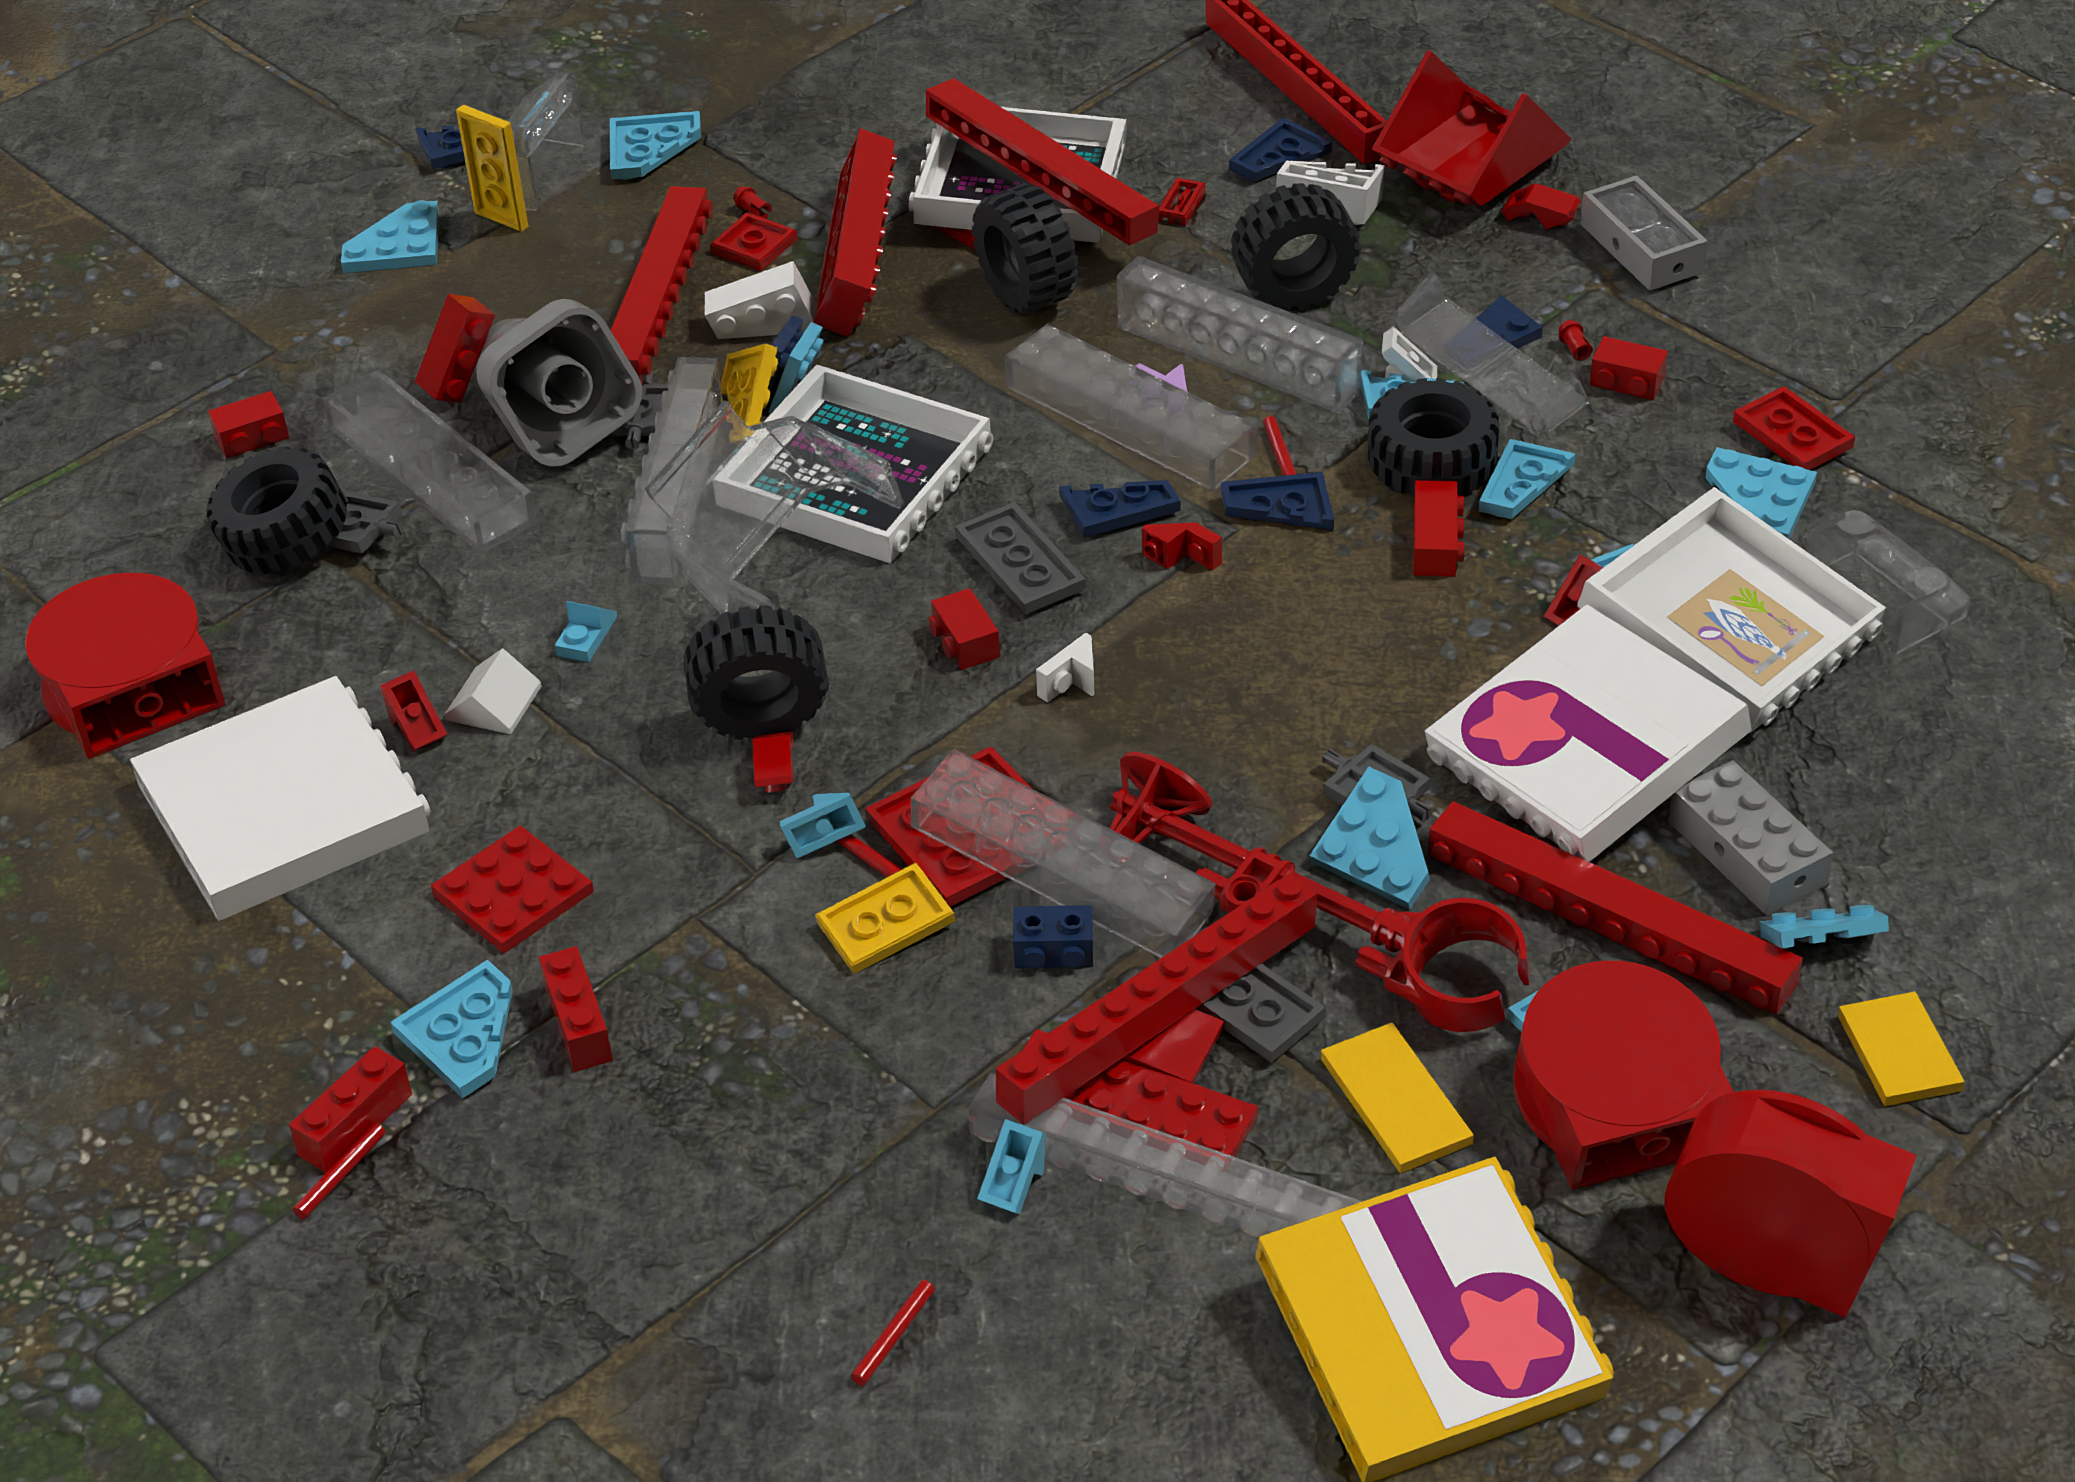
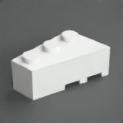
(1356, 189)
(759, 304)

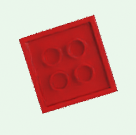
(512, 889)

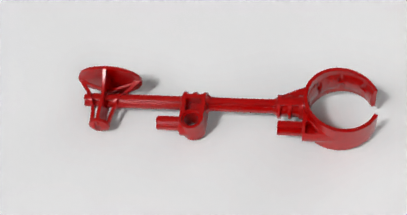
(1411, 933)

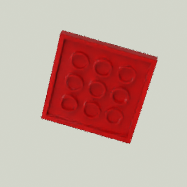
(948, 870)

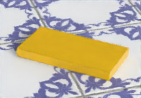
(492, 167)
(1396, 1097)

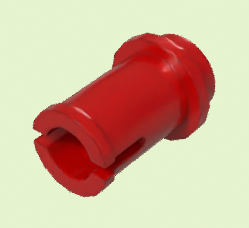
(747, 199)
(1572, 335)

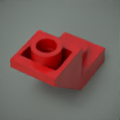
(1548, 204)
(1173, 541)
(773, 761)

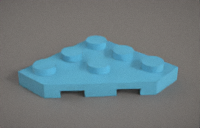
(647, 141)
(397, 241)
(1762, 487)
(1375, 841)
(460, 1028)

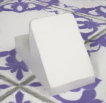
(1405, 358)
(1066, 668)

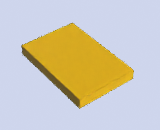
(885, 918)
(1900, 1048)

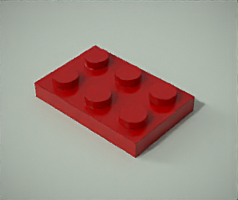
(1793, 429)

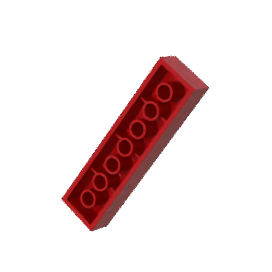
(855, 233)

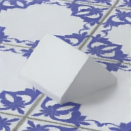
(495, 694)

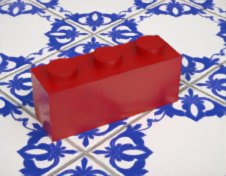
(454, 348)
(1437, 528)
(575, 1009)
(349, 1107)

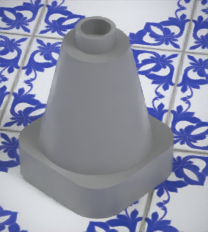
(558, 380)

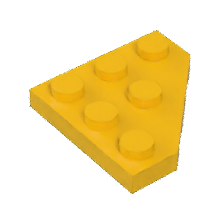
(747, 381)

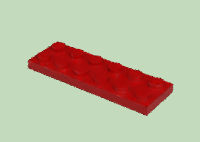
(1167, 1104)

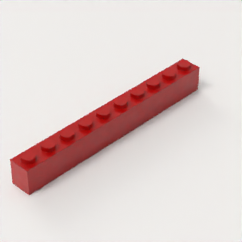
(1298, 75)
(1042, 161)
(660, 275)
(1615, 907)
(1154, 999)

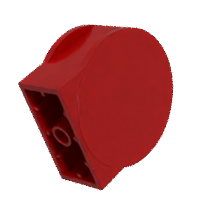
(121, 660)
(1616, 1069)
(1785, 1195)

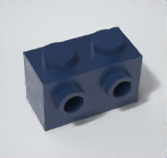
(1053, 939)

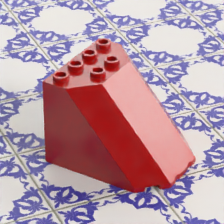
(1456, 144)

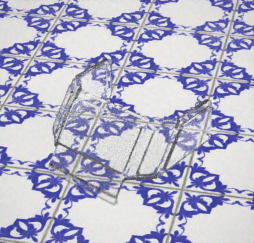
(740, 485)

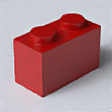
(1628, 368)
(248, 424)
(964, 629)

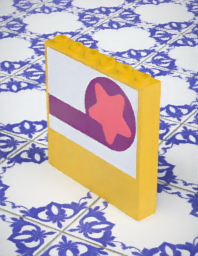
(1432, 1319)

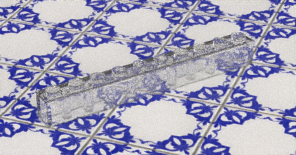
(1163, 1166)

